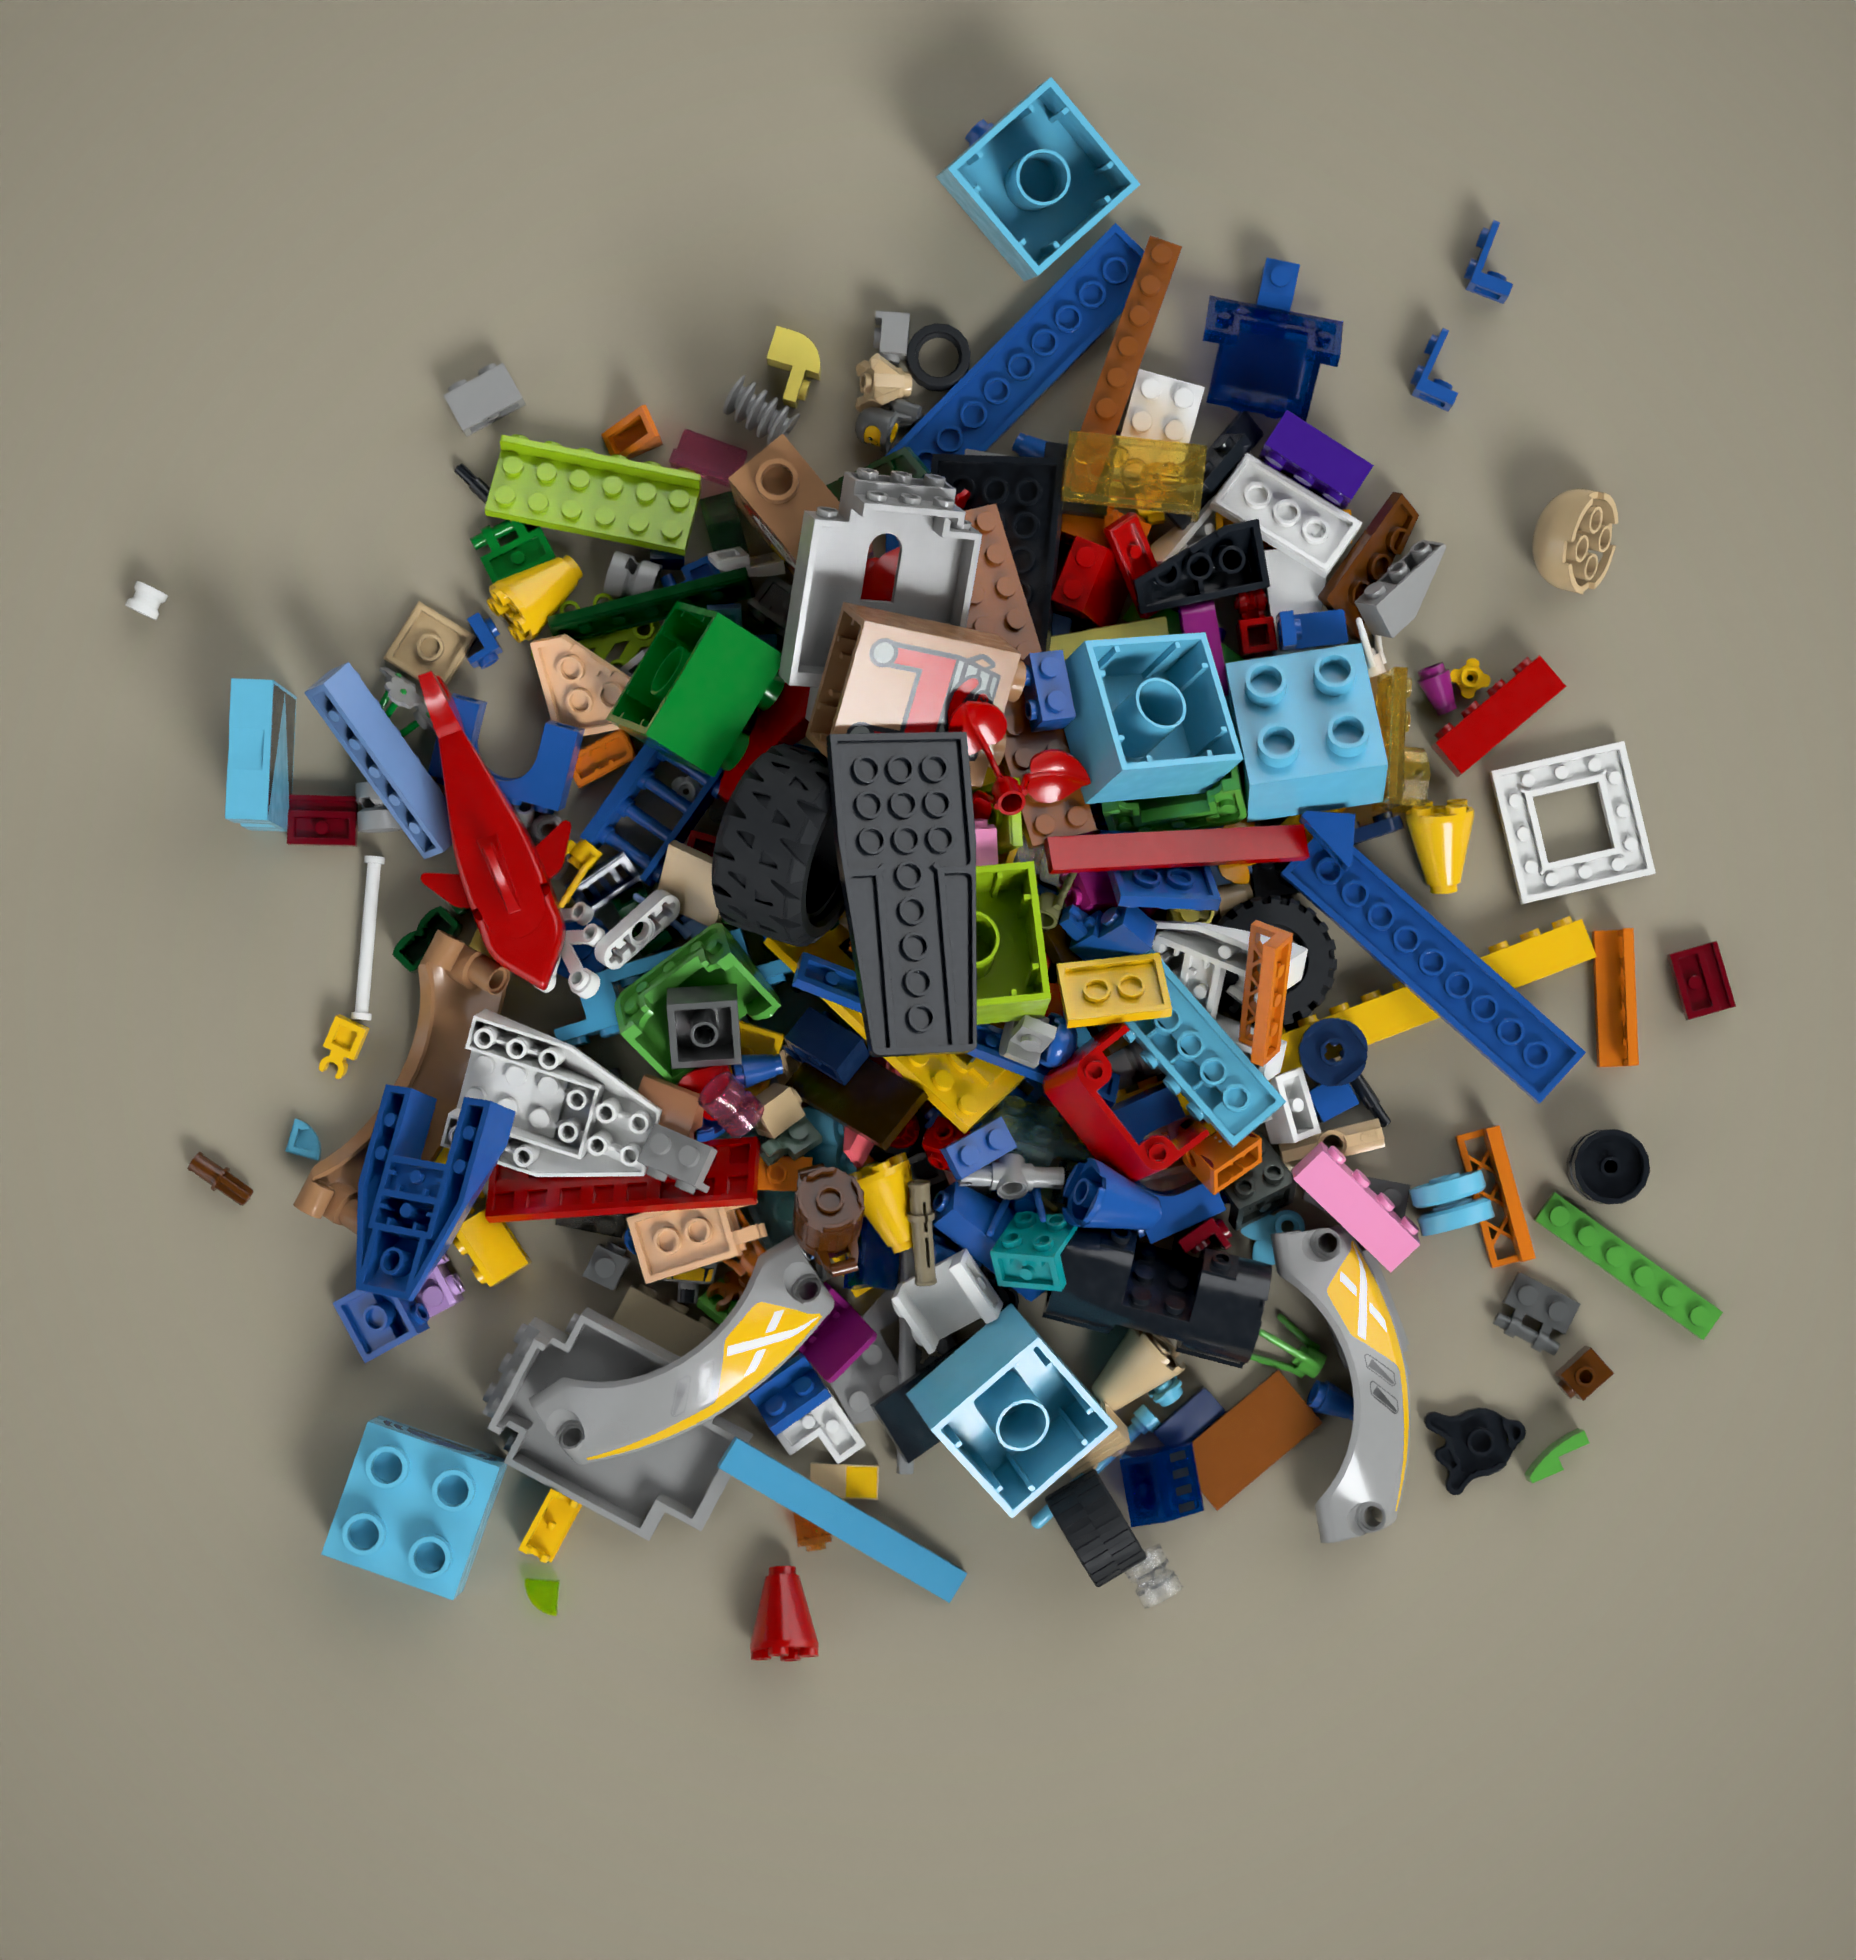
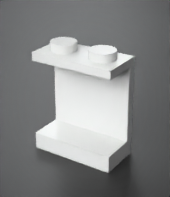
(950, 1304)

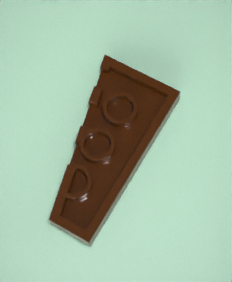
(1370, 558)

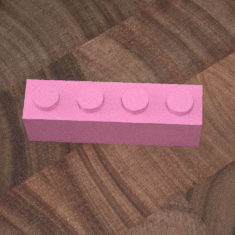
(1356, 1206)

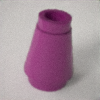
(1438, 687)

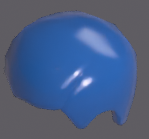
(1063, 1045)

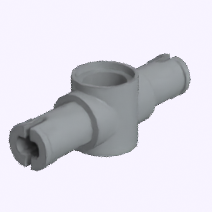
(1014, 1177)

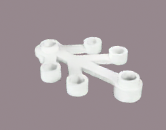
(581, 980)

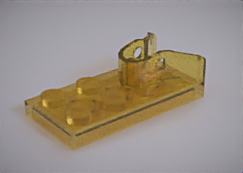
(1134, 473)
(1401, 786)

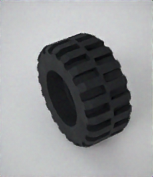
(1307, 932)

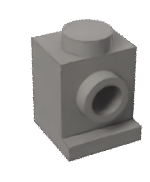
(892, 336)

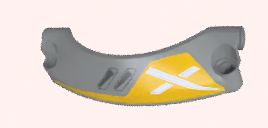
(1358, 1313)
(757, 1337)

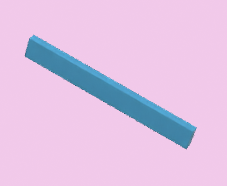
(842, 1519)

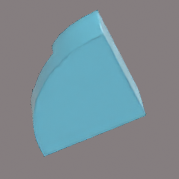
(304, 1141)

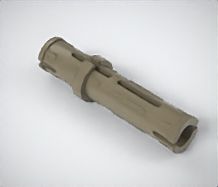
(922, 1232)

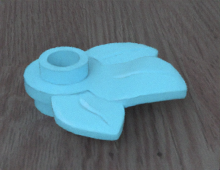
(1264, 1227)

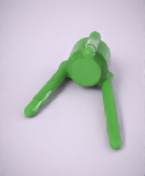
(1307, 1359)

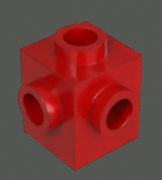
(937, 1137)

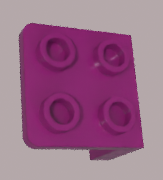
(837, 1339)

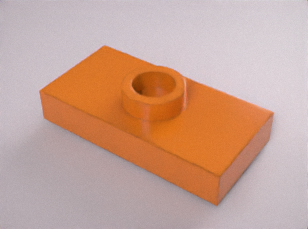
(603, 757)
(781, 1174)

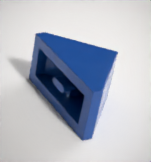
(1333, 833)

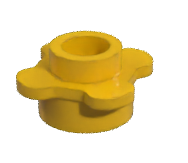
(1468, 688)

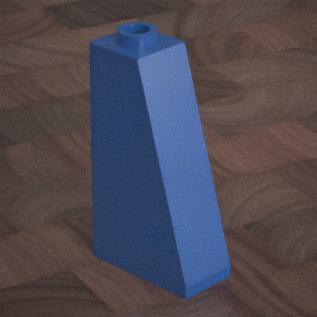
(965, 1218)

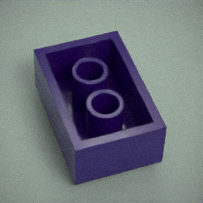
(1315, 460)

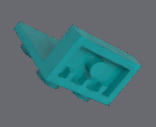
(1030, 1252)

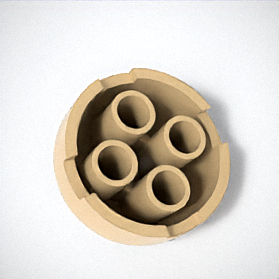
(1564, 534)

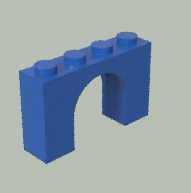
(550, 776)
(1181, 1205)

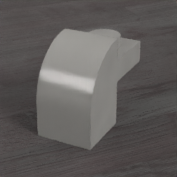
(1026, 1040)

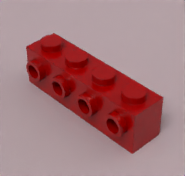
(1498, 716)

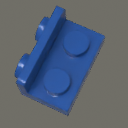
(789, 1394)

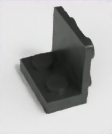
(1261, 1189)

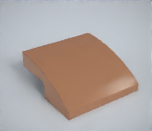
(677, 1103)

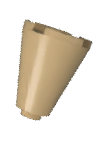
(1136, 1368)

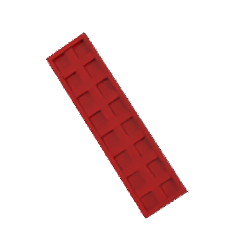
(526, 1197)

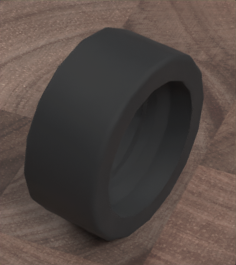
(938, 331)

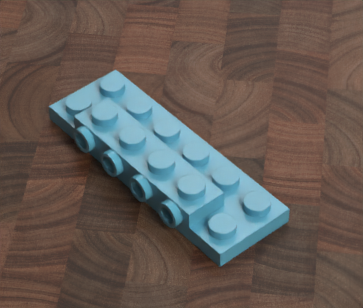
(1205, 1065)

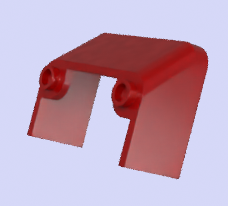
(1075, 1095)

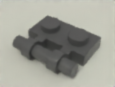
(1543, 1305)

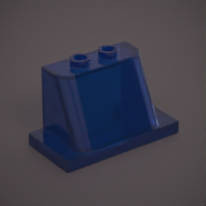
(1267, 356)

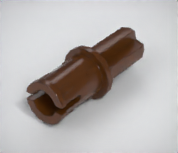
(220, 1179)

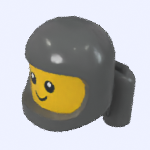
(881, 425)

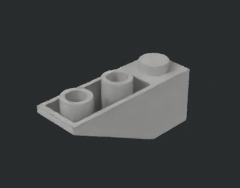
(1399, 593)

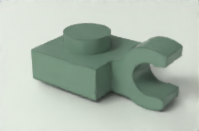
(794, 1141)

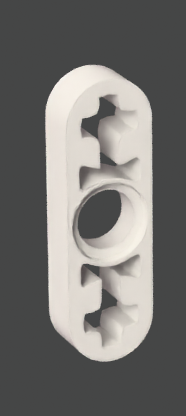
(623, 930)

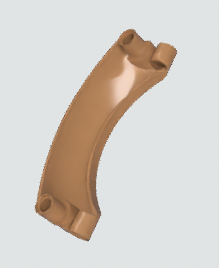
(453, 989)

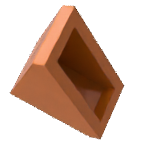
(632, 434)

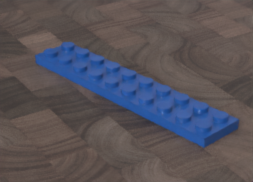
(1031, 353)
(1438, 969)

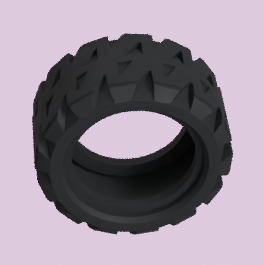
(777, 850)

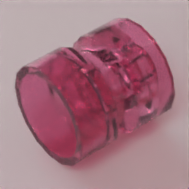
(730, 1103)

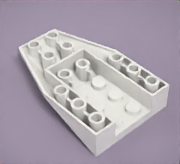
(568, 1108)

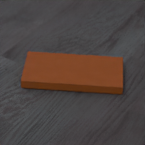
(1251, 1438)

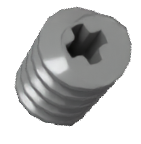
(758, 411)

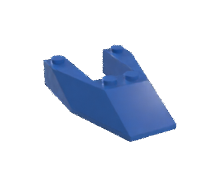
(415, 1205)

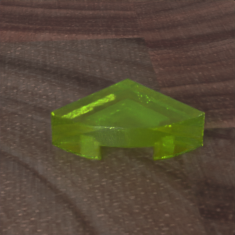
(543, 1594)

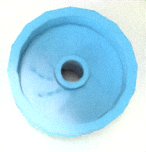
(1451, 1203)

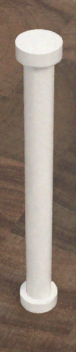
(367, 937)

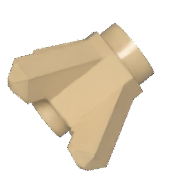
(881, 383)

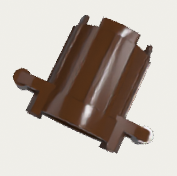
(828, 1216)

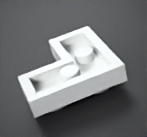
(830, 1425)

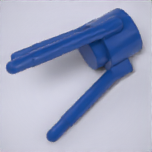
(1029, 1202)

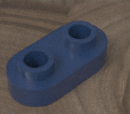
(1382, 825)

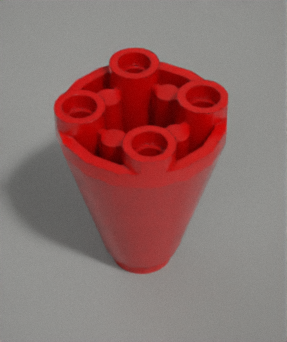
(783, 1619)

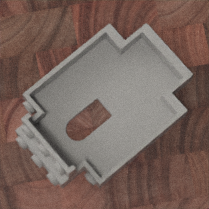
(931, 574)
(627, 1489)

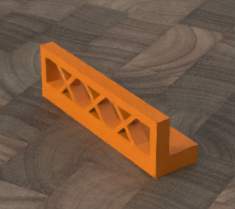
(1271, 990)
(1615, 998)
(1508, 1194)

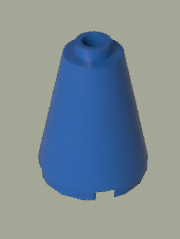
(1107, 1199)

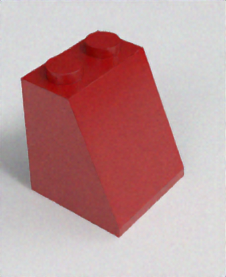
(1090, 586)

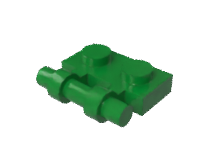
(516, 555)

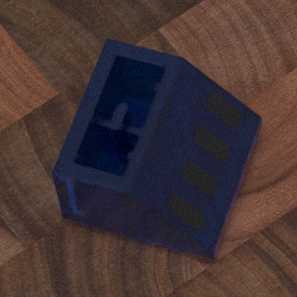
(1161, 1483)

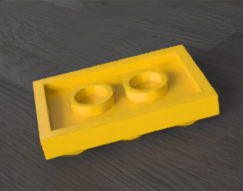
(1113, 990)

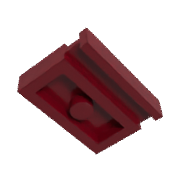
(322, 820)
(1701, 980)

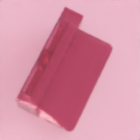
(707, 457)

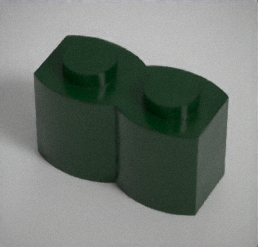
(413, 946)

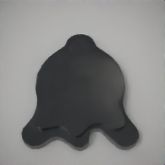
(1475, 1444)

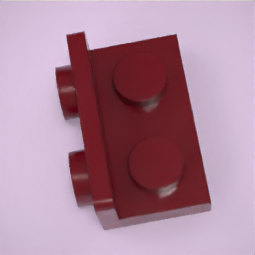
(1197, 1236)

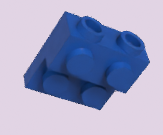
(380, 1321)

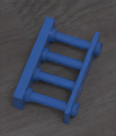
(621, 804)

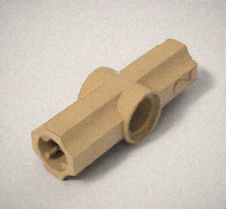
(1353, 1140)

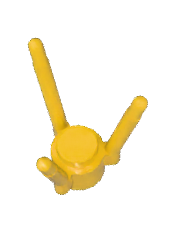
(583, 858)

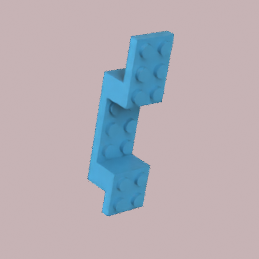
(600, 1008)

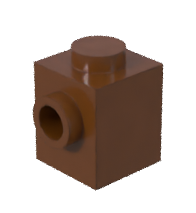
(1583, 1374)

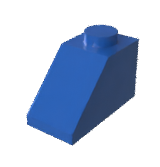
(1277, 284)

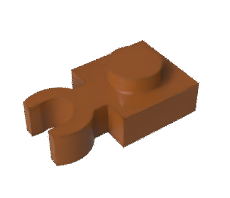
(730, 1290)

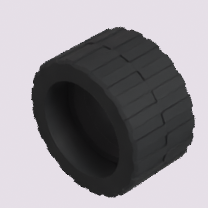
(1095, 1528)

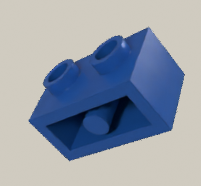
(1047, 691)

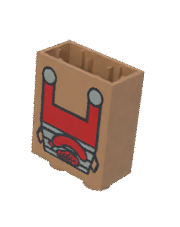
(910, 677)

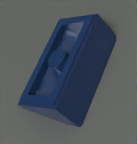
(1190, 1418)

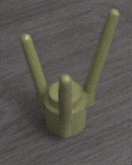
(1052, 904)

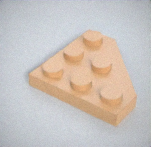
(577, 683)

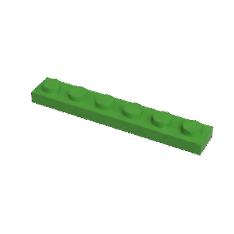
(1628, 1266)

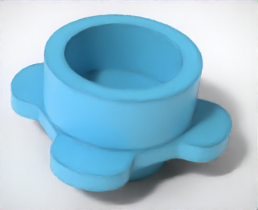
(1167, 1392)

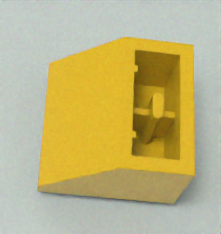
(491, 1248)

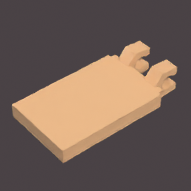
(688, 1239)

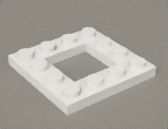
(1514, 796)

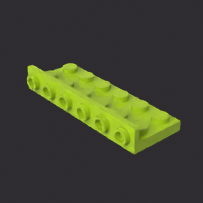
(594, 494)

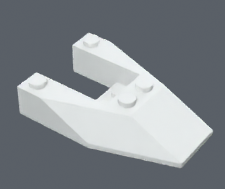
(1199, 959)

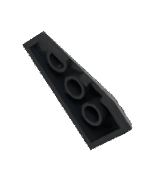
(1211, 568)

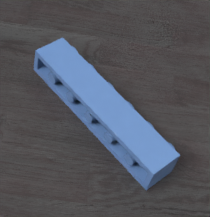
(383, 758)

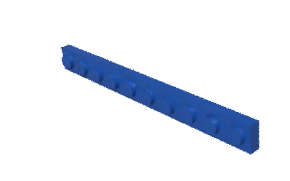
(840, 986)

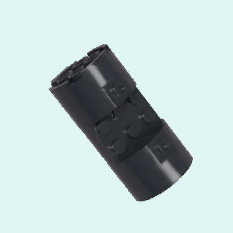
(1202, 1302)

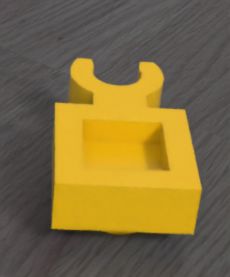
(344, 1041)

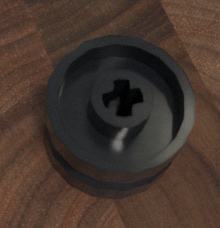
(1626, 1158)

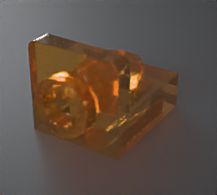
(810, 1535)

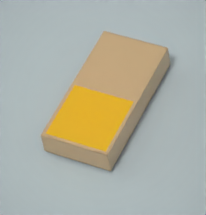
(847, 1480)

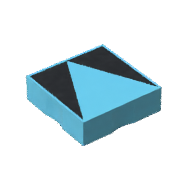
(260, 754)

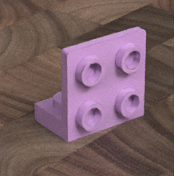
(441, 1289)

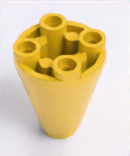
(533, 595)
(1441, 841)
(888, 1199)

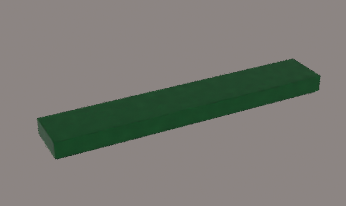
(651, 605)

